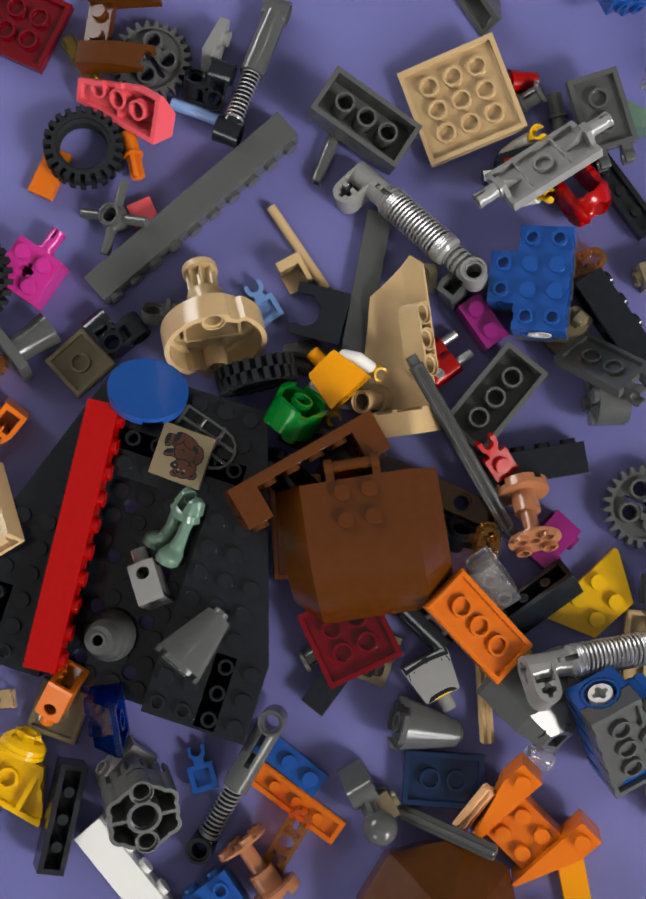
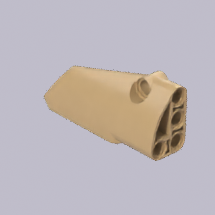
(397, 329)

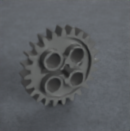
(170, 48)
(635, 527)

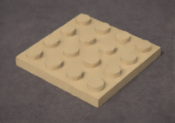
(462, 100)

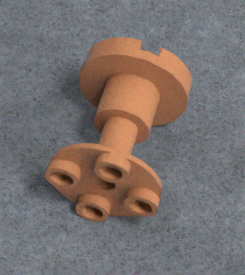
(523, 494)
(264, 876)

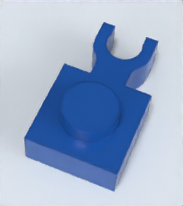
(202, 774)

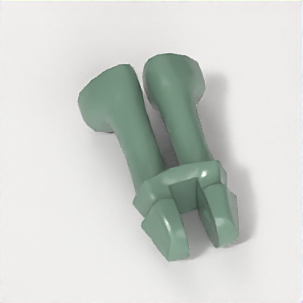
(169, 541)

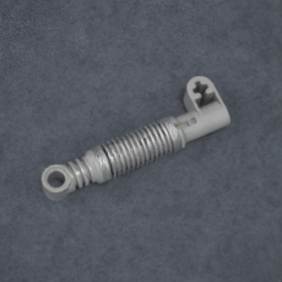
(394, 205)
(577, 662)

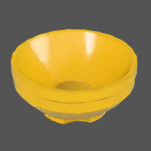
(23, 744)

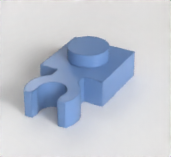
(267, 304)

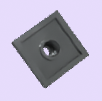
(27, 343)

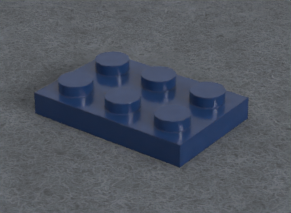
(441, 778)

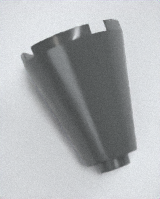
(109, 635)
(195, 643)
(421, 727)

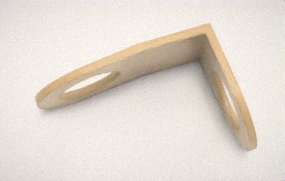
(8, 698)

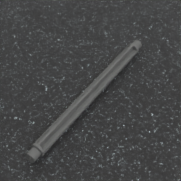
(461, 446)

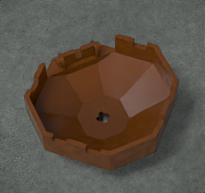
(436, 872)

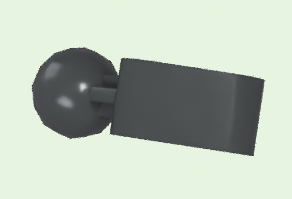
(379, 826)

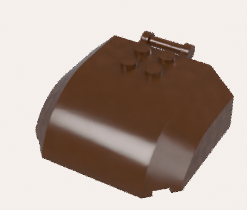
(365, 541)

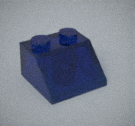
(107, 718)

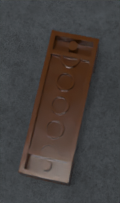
(361, 438)

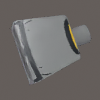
(149, 591)
(433, 678)

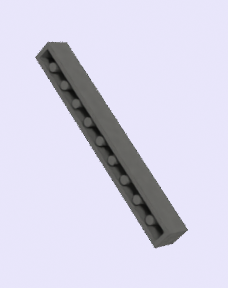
(192, 209)

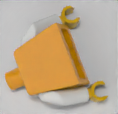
(339, 377)

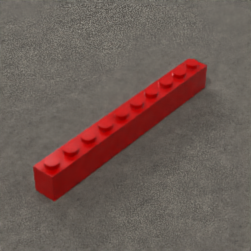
(74, 538)

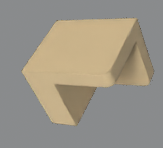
(292, 271)

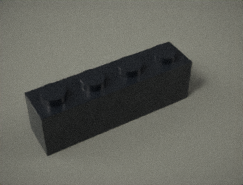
(610, 312)
(552, 461)
(543, 596)
(60, 816)

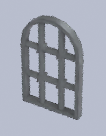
(199, 429)

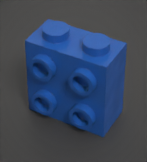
(218, 884)

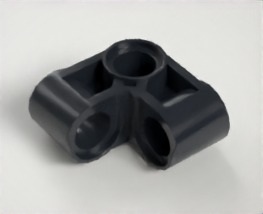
(202, 87)
(129, 331)

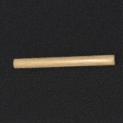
(297, 246)

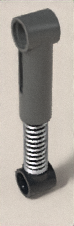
(274, 16)
(237, 783)

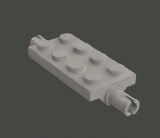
(544, 164)

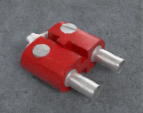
(447, 364)

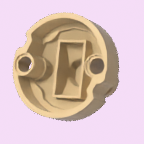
(210, 324)

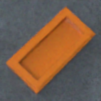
(44, 182)

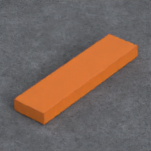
(288, 795)

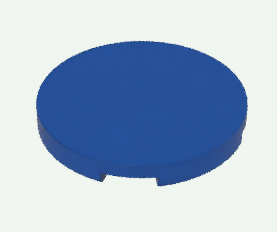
(147, 391)

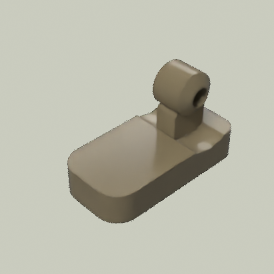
(578, 325)

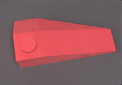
(129, 106)

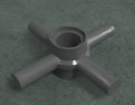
(114, 217)

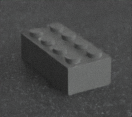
(363, 120)
(497, 395)

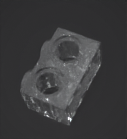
(493, 578)

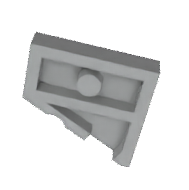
(216, 43)

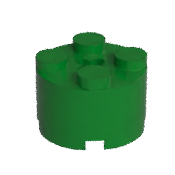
(295, 412)

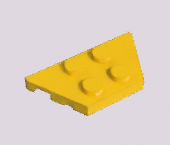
(603, 599)
(22, 788)

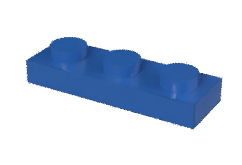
(295, 765)

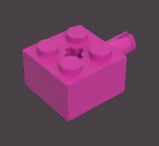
(39, 259)

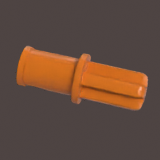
(133, 156)

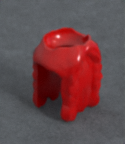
(582, 209)

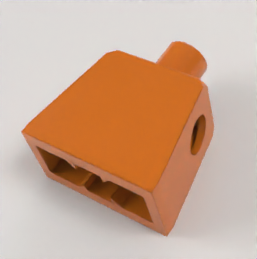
(57, 698)

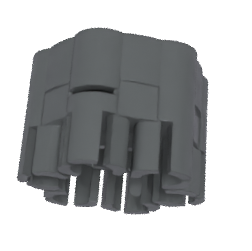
(138, 786)

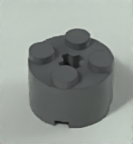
(605, 408)

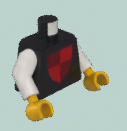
(514, 148)

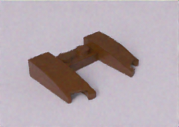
(98, 52)

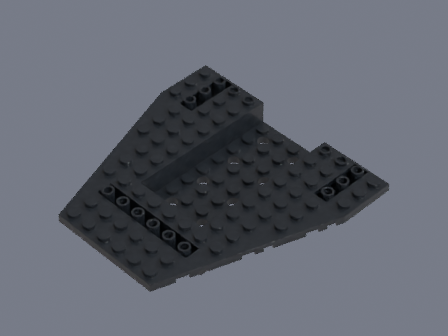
(217, 569)

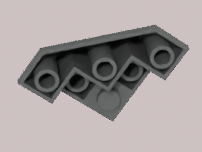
(544, 729)

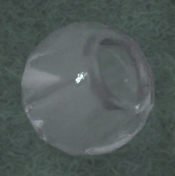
(541, 757)

